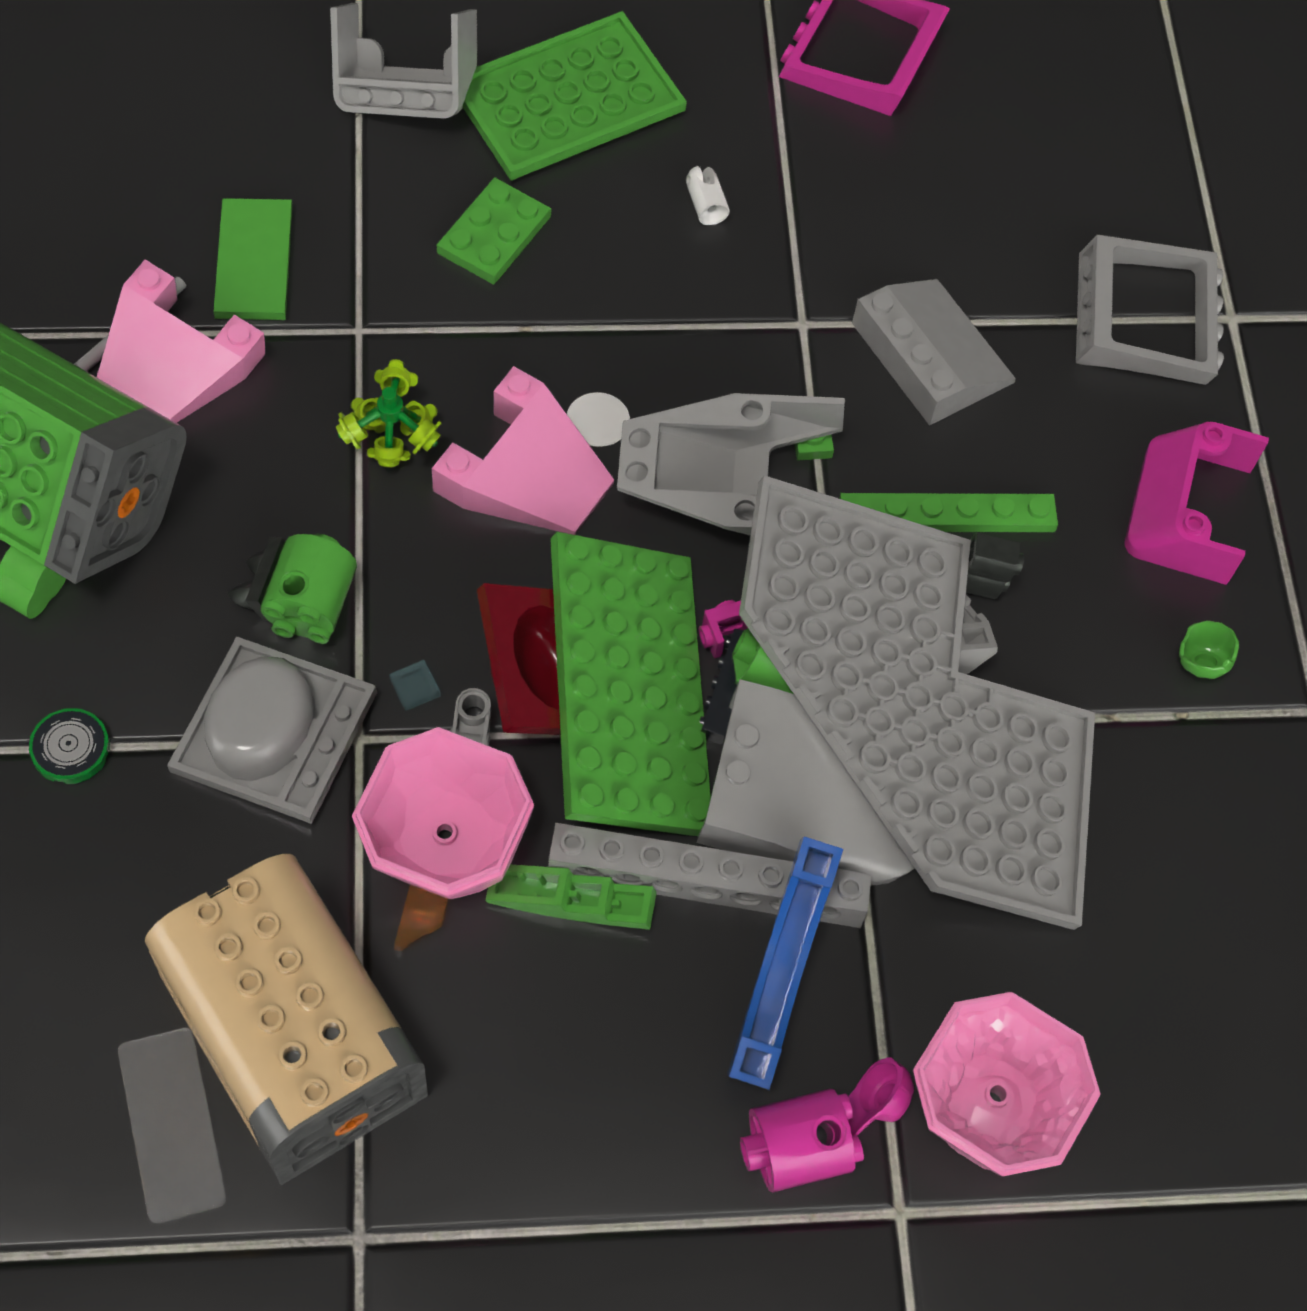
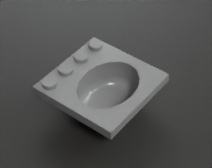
(273, 729)

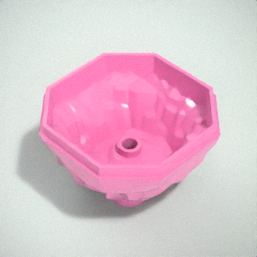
(1025, 1060)

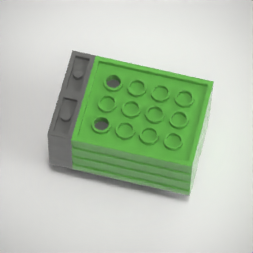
(78, 463)

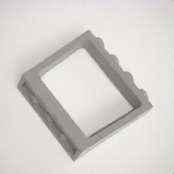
(1094, 309)

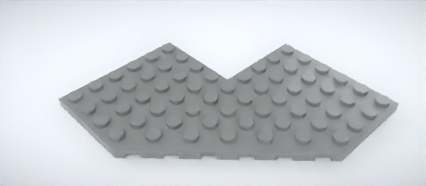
(961, 770)

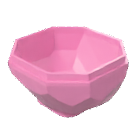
(436, 786)

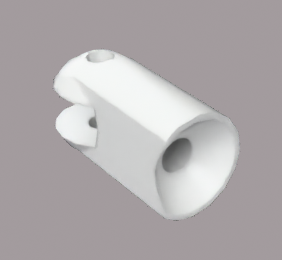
(707, 196)

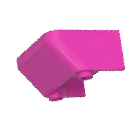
(1161, 525)

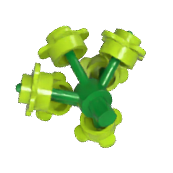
(382, 412)

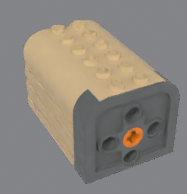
(286, 1015)

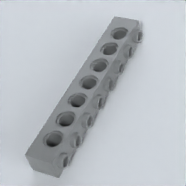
(699, 872)

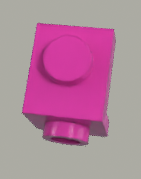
(718, 623)

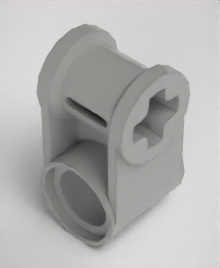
(473, 727)

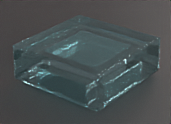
(414, 685)

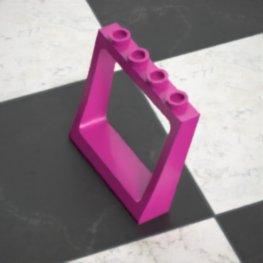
(878, 97)

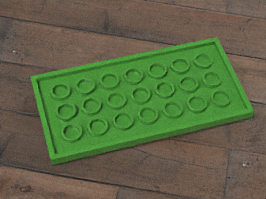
(629, 686)

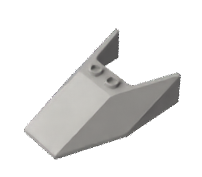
(716, 451)

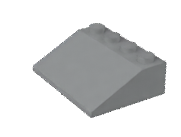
(930, 347)

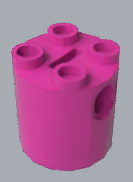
(787, 1144)

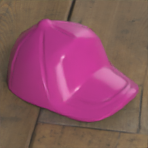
(880, 1095)

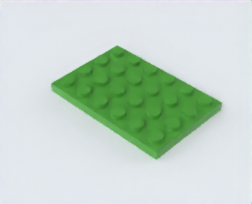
(569, 95)

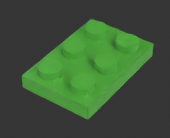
(494, 230)

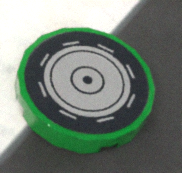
(69, 746)

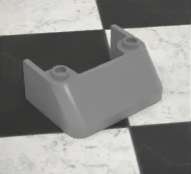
(369, 87)

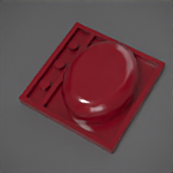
(522, 656)

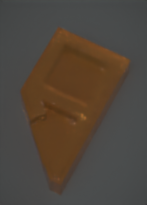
(421, 916)

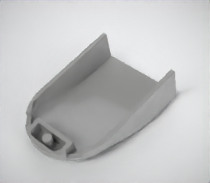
(787, 784)

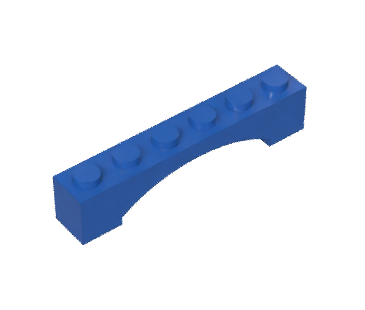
(784, 962)

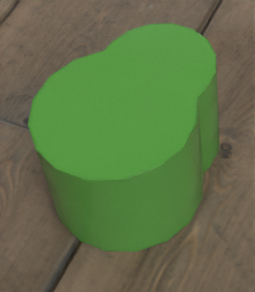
(27, 583)

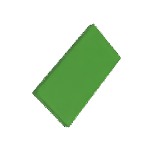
(253, 259)

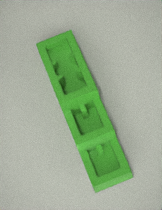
(574, 897)

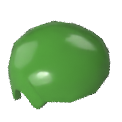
(1209, 649)

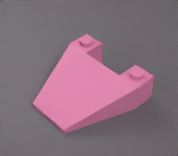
(167, 360)
(536, 470)

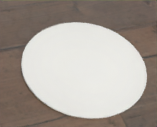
(598, 418)

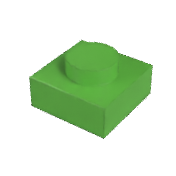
(815, 448)

